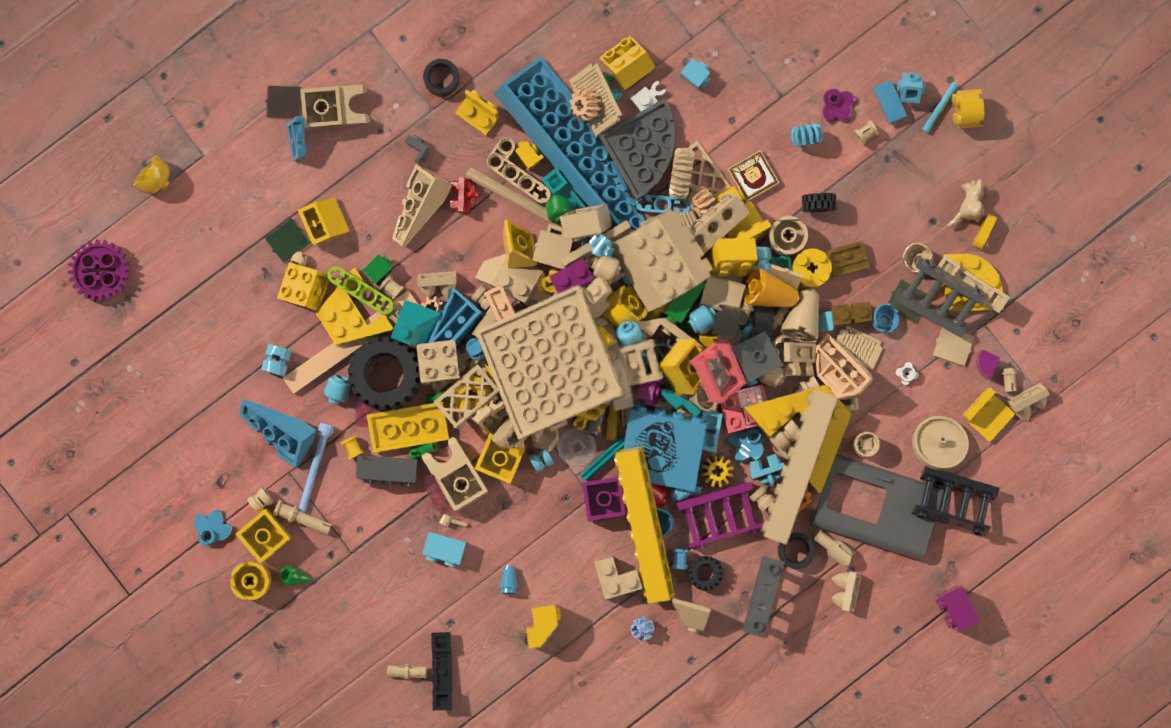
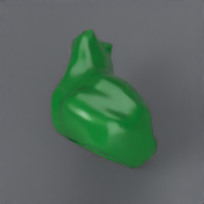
(292, 576)

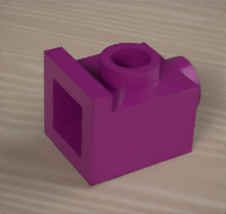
(650, 392)

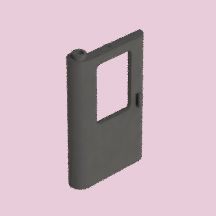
(896, 527)

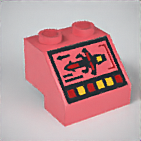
(734, 412)

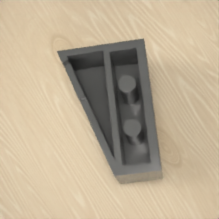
(387, 470)

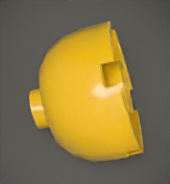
(153, 177)

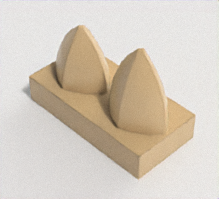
(429, 281)
(1021, 403)
(851, 583)

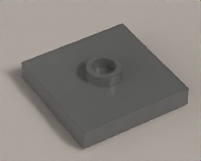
(756, 356)

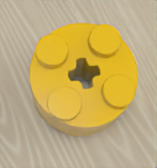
(968, 109)
(818, 260)
(625, 306)
(461, 390)
(240, 576)

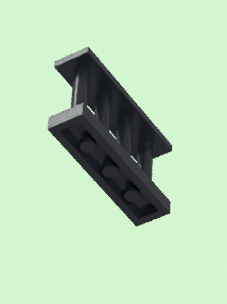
(967, 487)

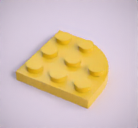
(980, 269)

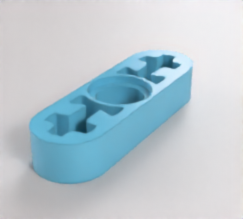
(647, 209)

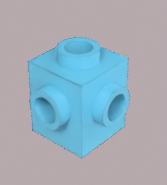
(911, 87)

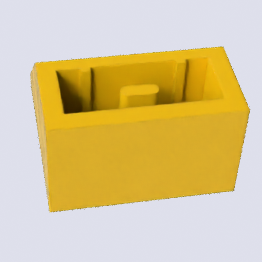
(627, 62)
(323, 221)

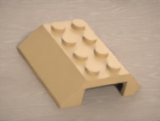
(661, 259)

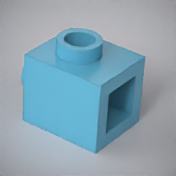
(696, 74)

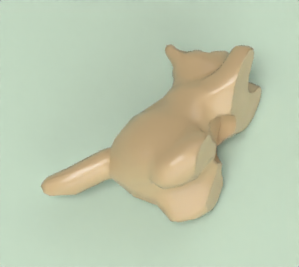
(971, 207)

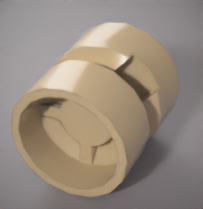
(784, 435)
(865, 444)

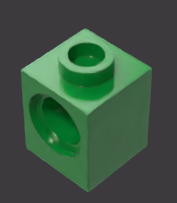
(378, 269)

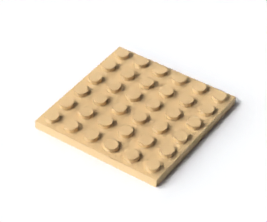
(549, 362)

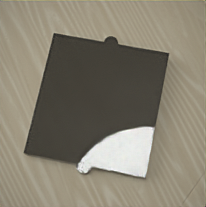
(283, 101)

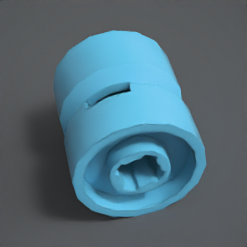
(763, 256)
(275, 367)

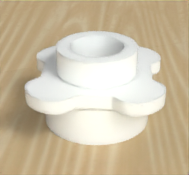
(907, 368)

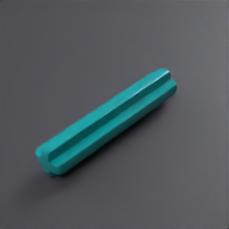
(603, 459)

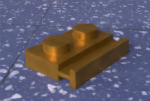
(848, 259)

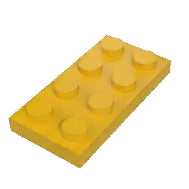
(407, 427)

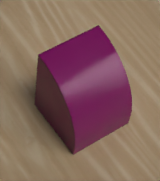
(986, 363)

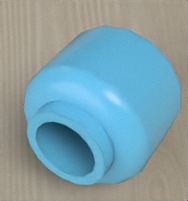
(702, 319)
(629, 334)
(337, 389)

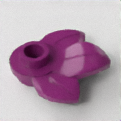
(840, 107)

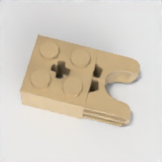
(337, 103)
(454, 471)

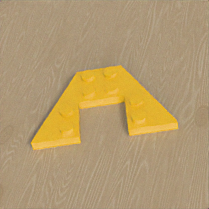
(776, 412)

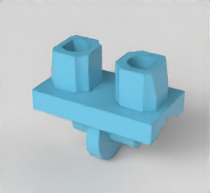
(757, 470)

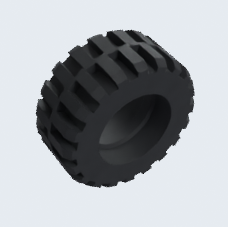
(359, 367)

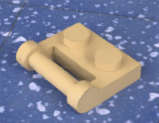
(634, 363)

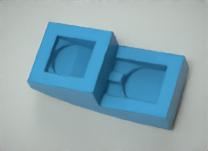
(890, 102)

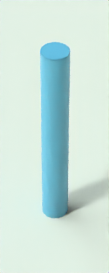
(940, 107)

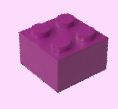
(604, 499)
(957, 608)

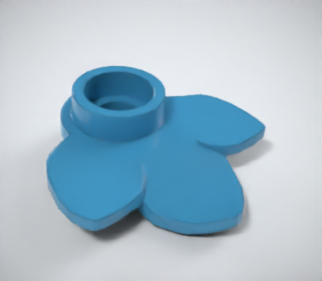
(746, 446)
(214, 525)

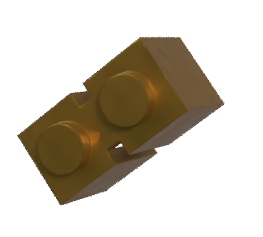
(843, 314)

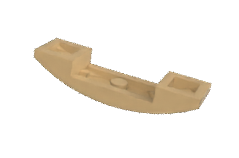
(995, 298)

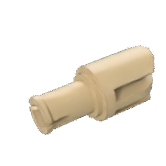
(835, 548)

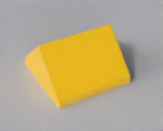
(518, 245)

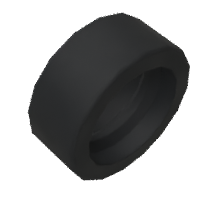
(441, 63)
(810, 551)

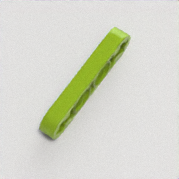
(358, 293)

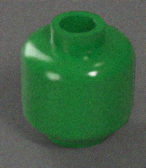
(556, 207)

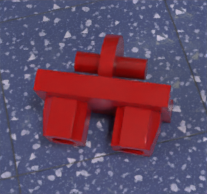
(466, 195)

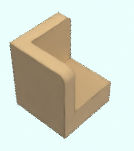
(545, 439)

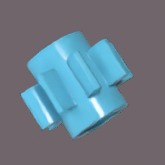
(601, 246)

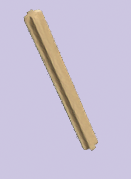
(508, 193)

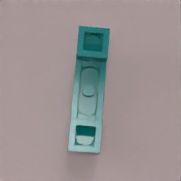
(559, 186)

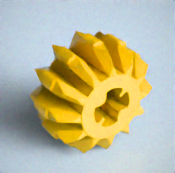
(712, 467)

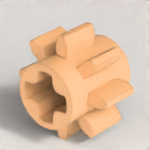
(429, 302)

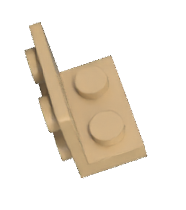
(438, 362)

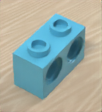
(712, 430)

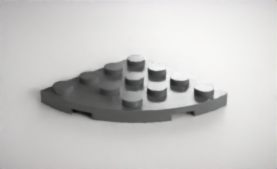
(642, 147)

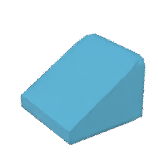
(825, 322)

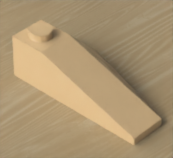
(424, 197)

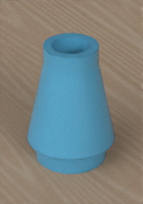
(508, 582)

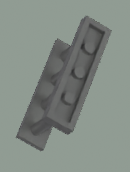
(940, 315)
(763, 596)

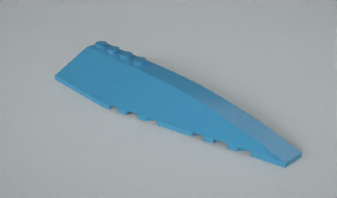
(543, 111)

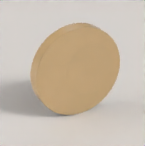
(940, 443)

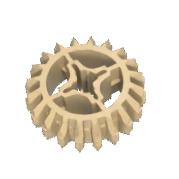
(681, 173)

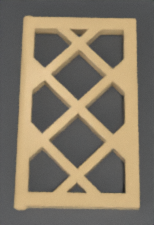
(717, 174)
(450, 393)

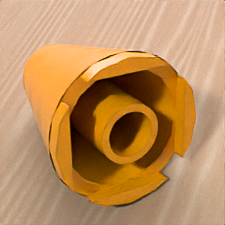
(769, 291)

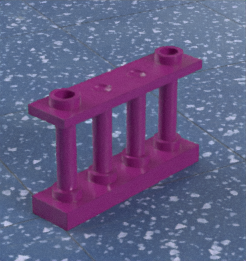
(724, 497)

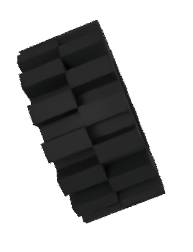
(819, 202)
(717, 573)

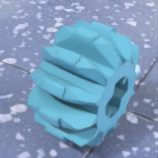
(806, 135)

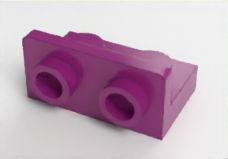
(572, 276)

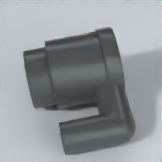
(594, 427)

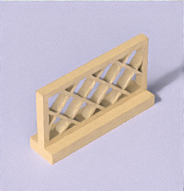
(584, 252)

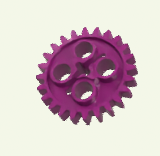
(99, 287)

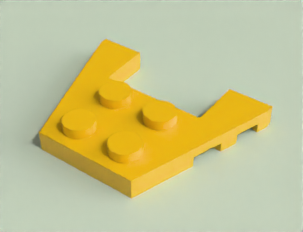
(343, 318)

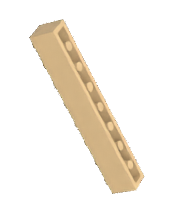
(800, 466)

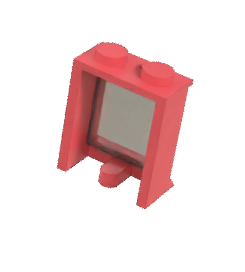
(719, 372)

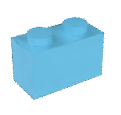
(444, 548)

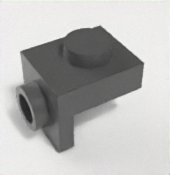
(417, 144)

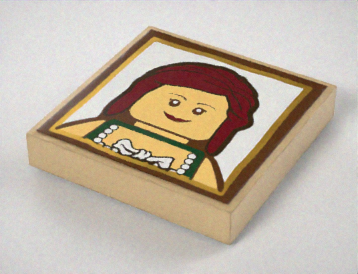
(753, 176)

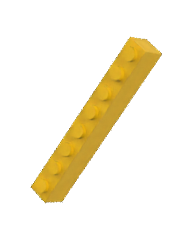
(644, 524)

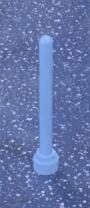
(324, 432)

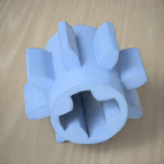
(642, 628)

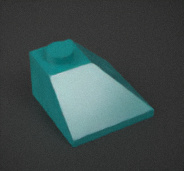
(415, 324)

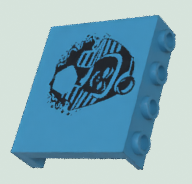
(669, 443)

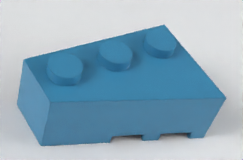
(456, 320)

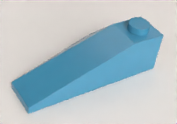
(286, 433)

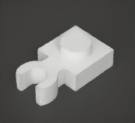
(646, 98)

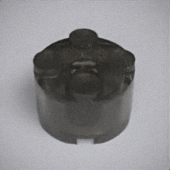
(728, 324)

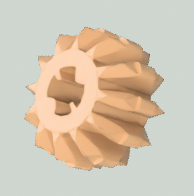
(585, 104)
(701, 201)

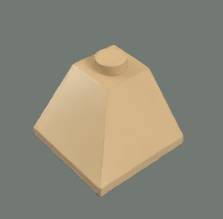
(691, 614)

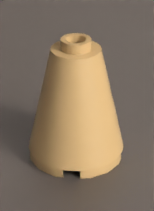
(803, 318)

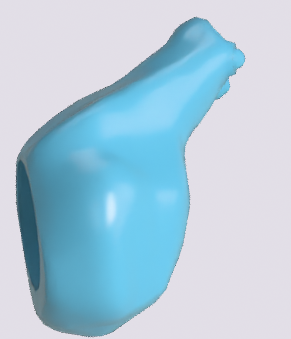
(679, 495)

